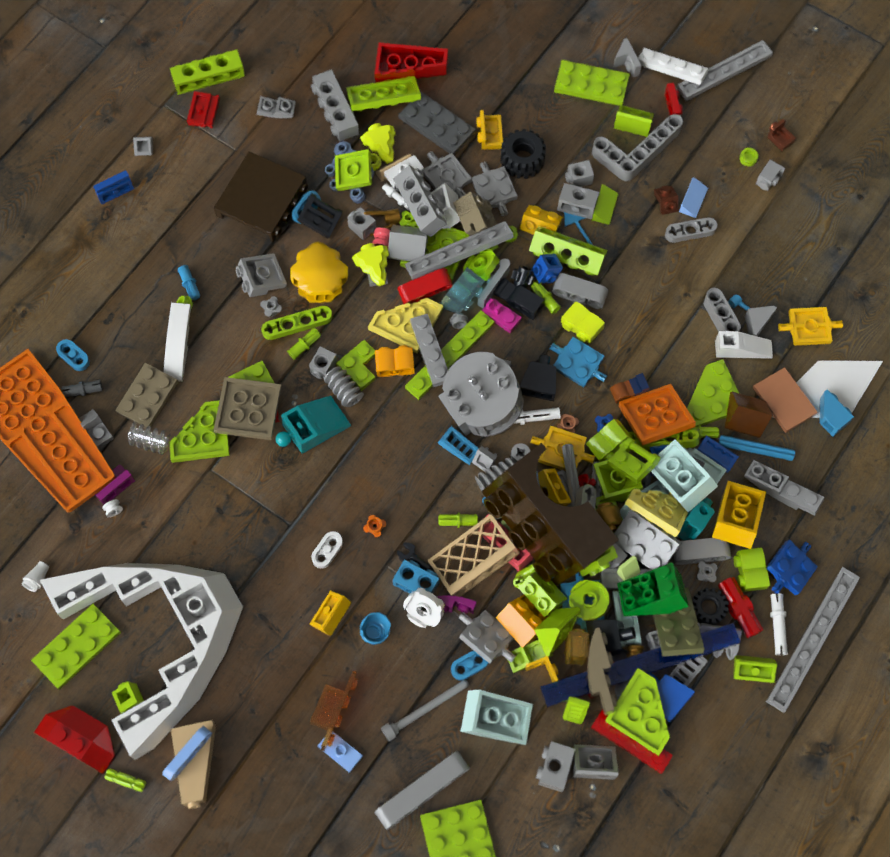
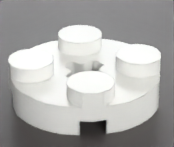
(433, 606)

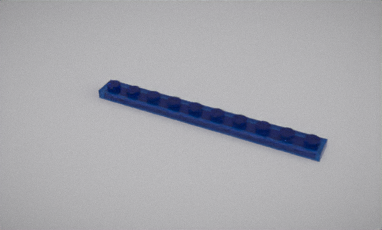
(648, 662)

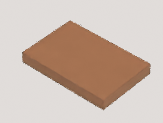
(785, 400)

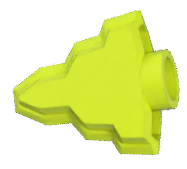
(380, 140)
(373, 262)

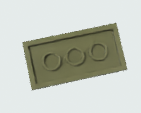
(679, 631)

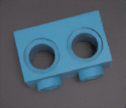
(413, 583)

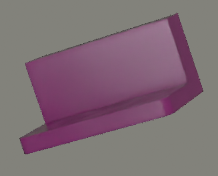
(118, 485)

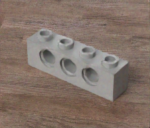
(348, 125)
(420, 200)

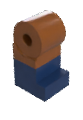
(629, 388)

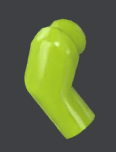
(522, 575)

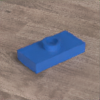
(718, 453)

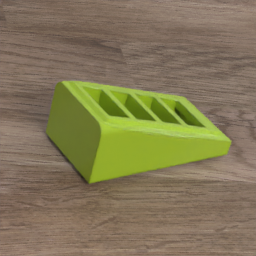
(575, 710)

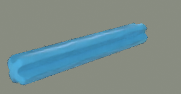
(756, 447)

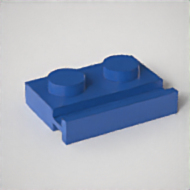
(113, 187)

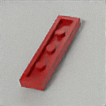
(631, 746)

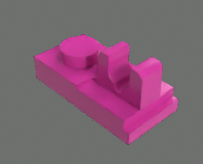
(502, 315)

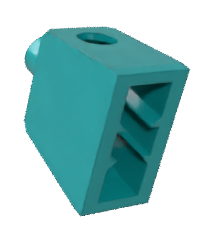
(696, 520)

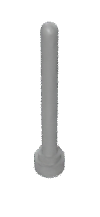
(391, 730)

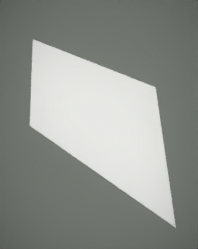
(843, 378)

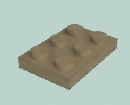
(147, 395)

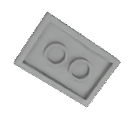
(646, 541)

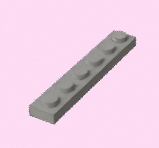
(726, 69)
(459, 250)

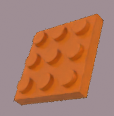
(656, 414)

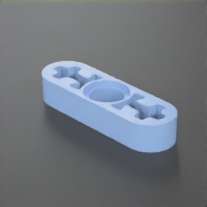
(187, 753)

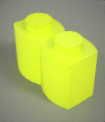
(582, 322)

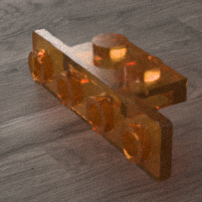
(330, 707)

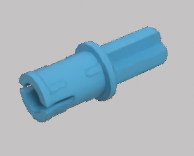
(188, 282)

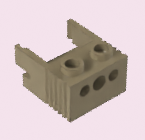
(474, 213)

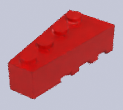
(404, 61)

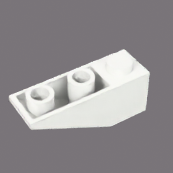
(742, 345)

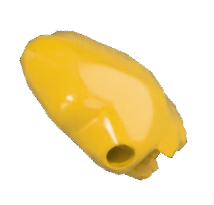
(319, 273)

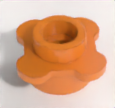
(373, 520)

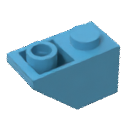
(833, 414)

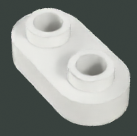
(326, 550)

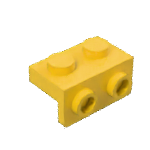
(490, 131)
(535, 217)

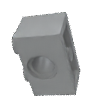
(577, 201)
(555, 779)

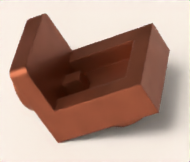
(780, 135)
(667, 198)

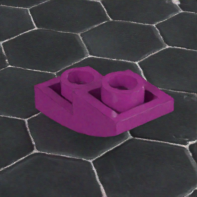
(464, 604)

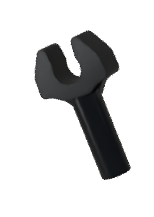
(412, 556)

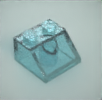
(462, 292)

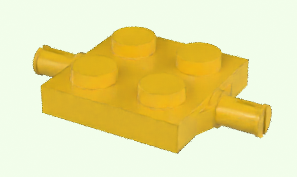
(810, 326)
(554, 441)

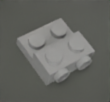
(260, 274)

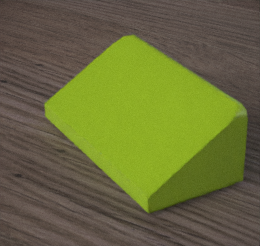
(605, 205)
(755, 669)

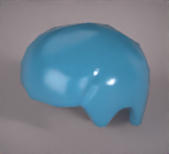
(375, 628)

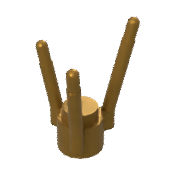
(390, 216)

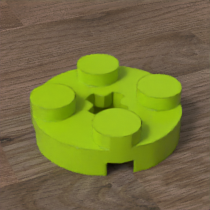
(483, 263)
(600, 601)

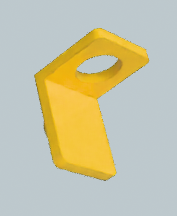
(551, 668)

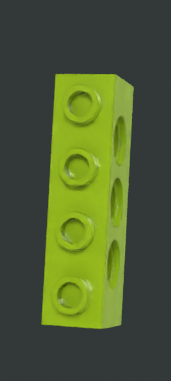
(207, 72)
(595, 254)

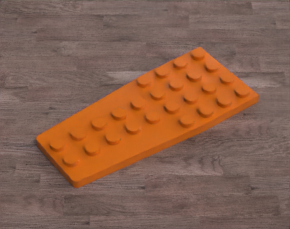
(48, 435)

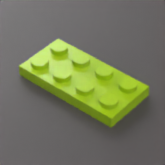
(591, 82)
(383, 93)
(75, 646)

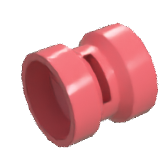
(381, 237)

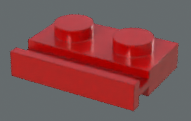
(203, 109)

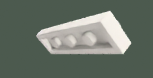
(673, 66)

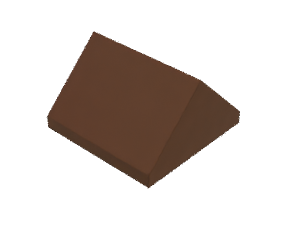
(747, 415)

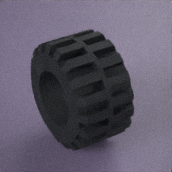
(527, 142)

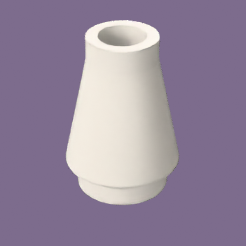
(32, 579)

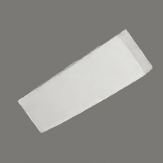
(177, 340)

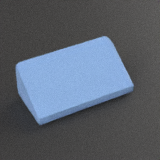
(693, 198)

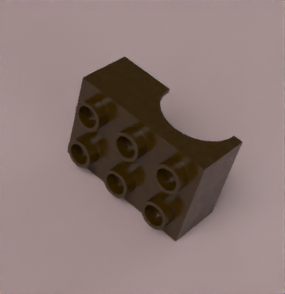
(555, 535)

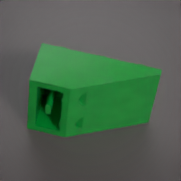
(653, 592)

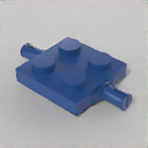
(791, 567)

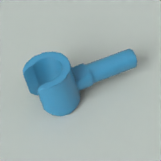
(737, 300)

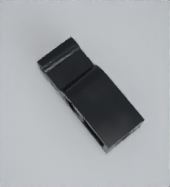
(519, 298)

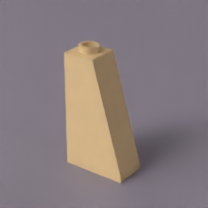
(195, 776)

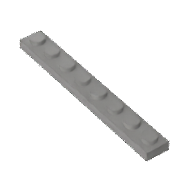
(812, 640)

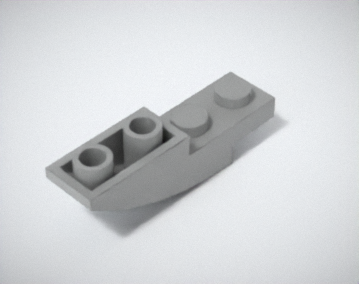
(783, 489)

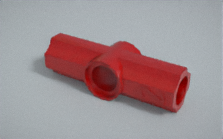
(740, 607)

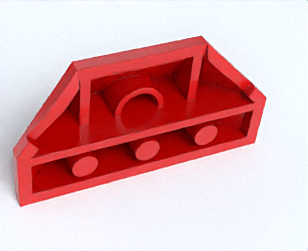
(79, 736)

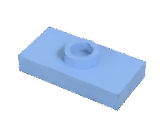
(342, 753)

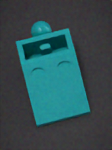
(315, 424)

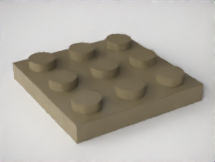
(247, 408)

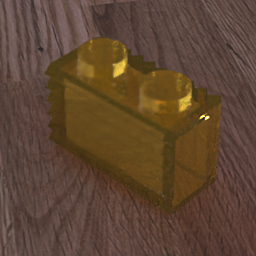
(576, 647)

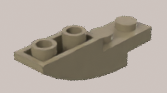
(598, 663)

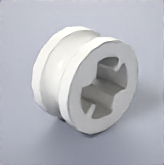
(112, 508)

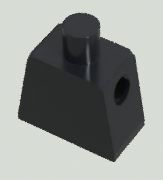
(540, 379)
(615, 634)

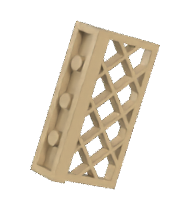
(480, 571)

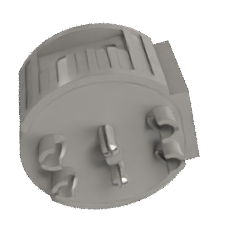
(482, 394)

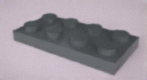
(437, 124)

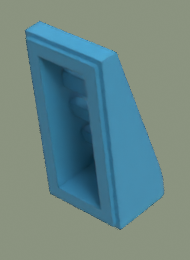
(455, 450)

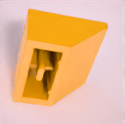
(521, 619)

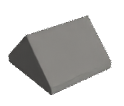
(406, 243)
(595, 762)

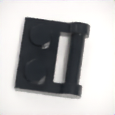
(317, 220)

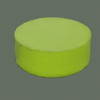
(749, 156)

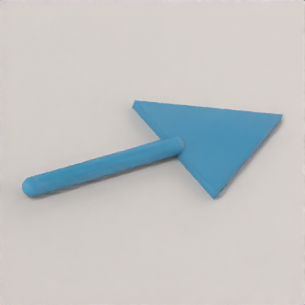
(570, 219)

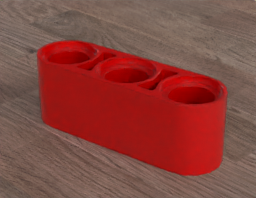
(425, 286)

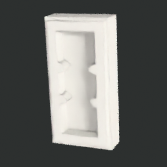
(395, 170)

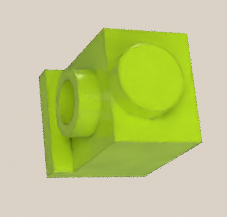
(127, 696)

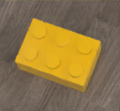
(739, 514)

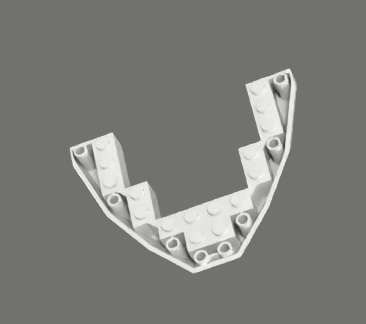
(206, 611)

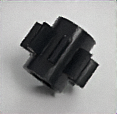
(522, 276)

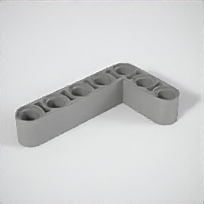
(642, 151)

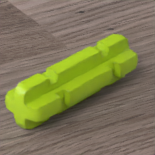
(125, 780)

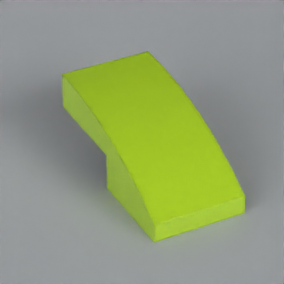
(527, 655)

